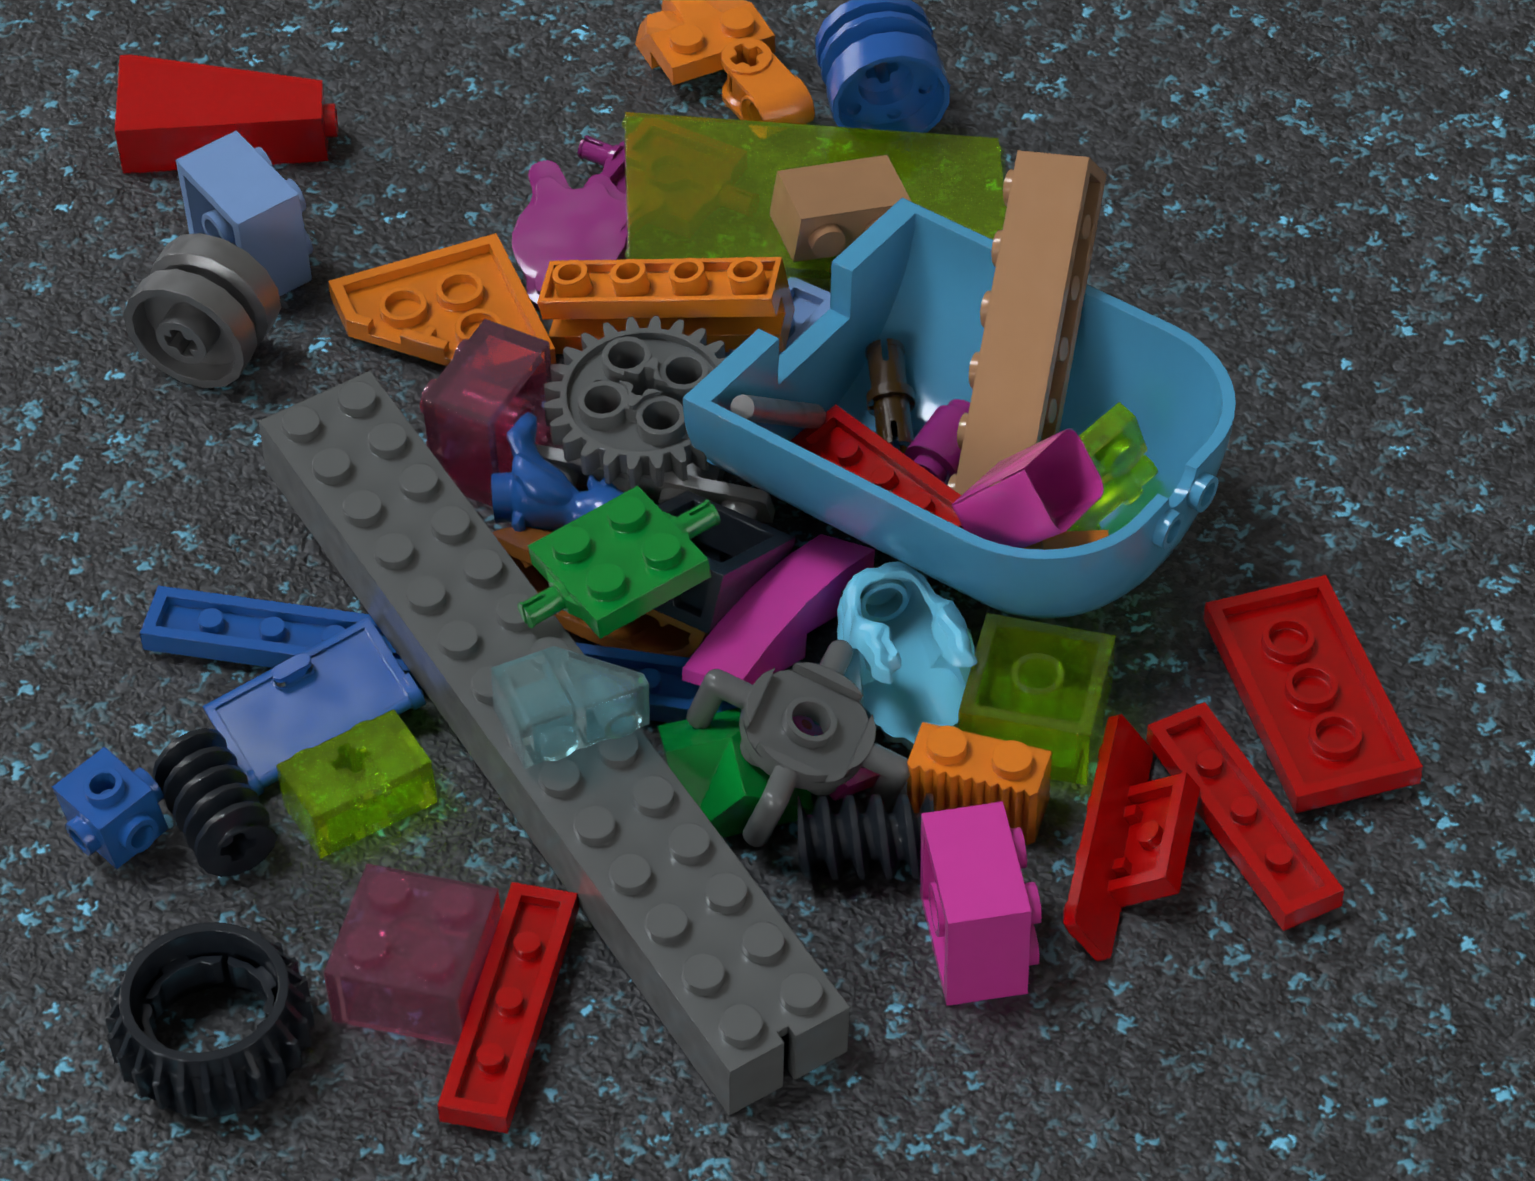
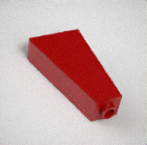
(181, 106)

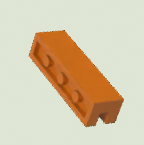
(715, 294)

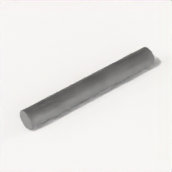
(778, 411)

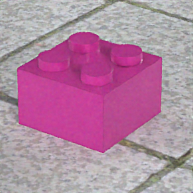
(978, 903)

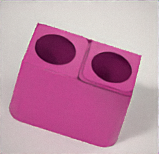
(1038, 493)

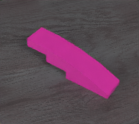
(778, 611)

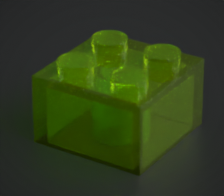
(1041, 689)

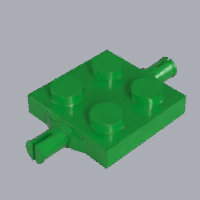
(618, 562)

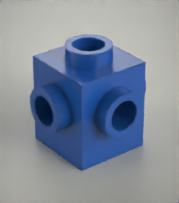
(111, 808)

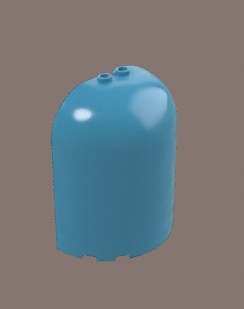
(925, 285)

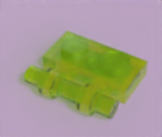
(1119, 456)

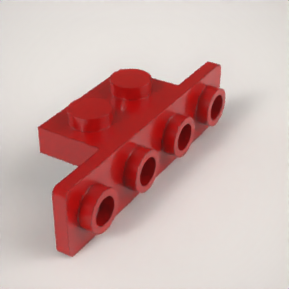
(1130, 838)

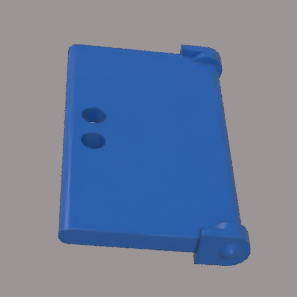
(349, 683)

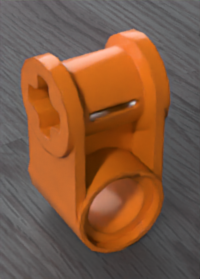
(762, 86)

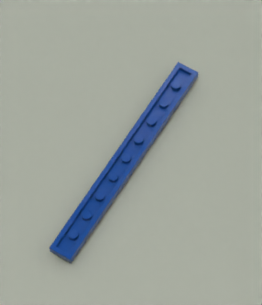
(274, 631)

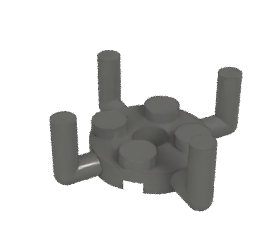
(787, 753)

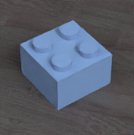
(242, 199)

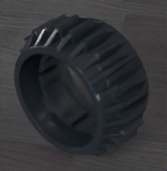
(198, 960)

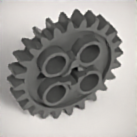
(624, 400)

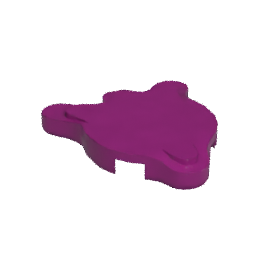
(567, 224)

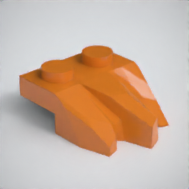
(691, 34)

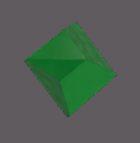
(718, 775)

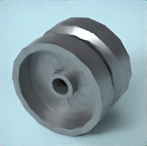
(202, 310)

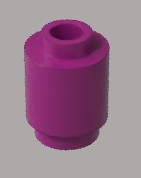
(936, 443)

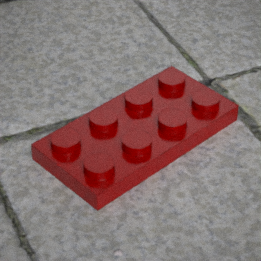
(1312, 694)

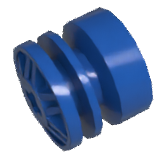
(882, 66)

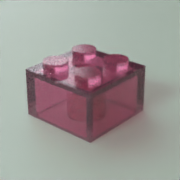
(480, 399)
(411, 953)

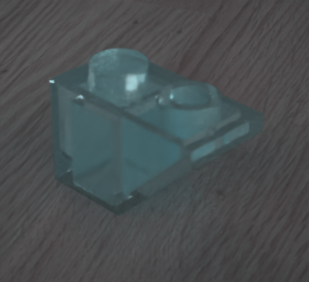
(566, 702)

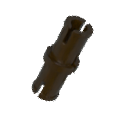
(890, 396)

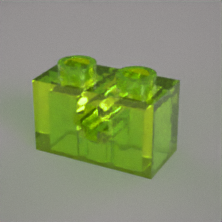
(357, 783)

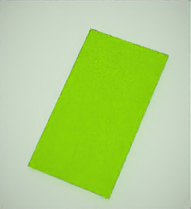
(711, 181)

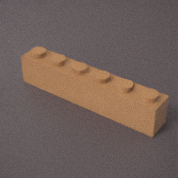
(1031, 310)

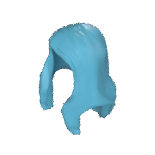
(906, 650)

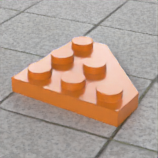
(436, 300)

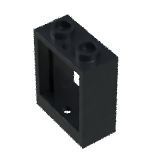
(754, 550)

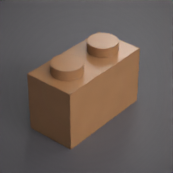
(832, 204)

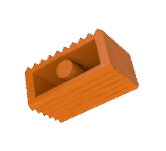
(980, 770)

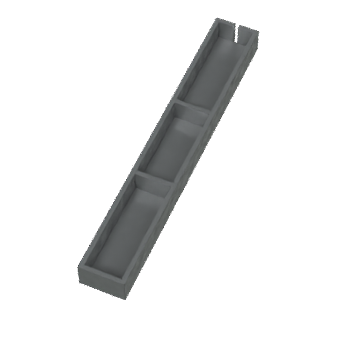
(605, 817)

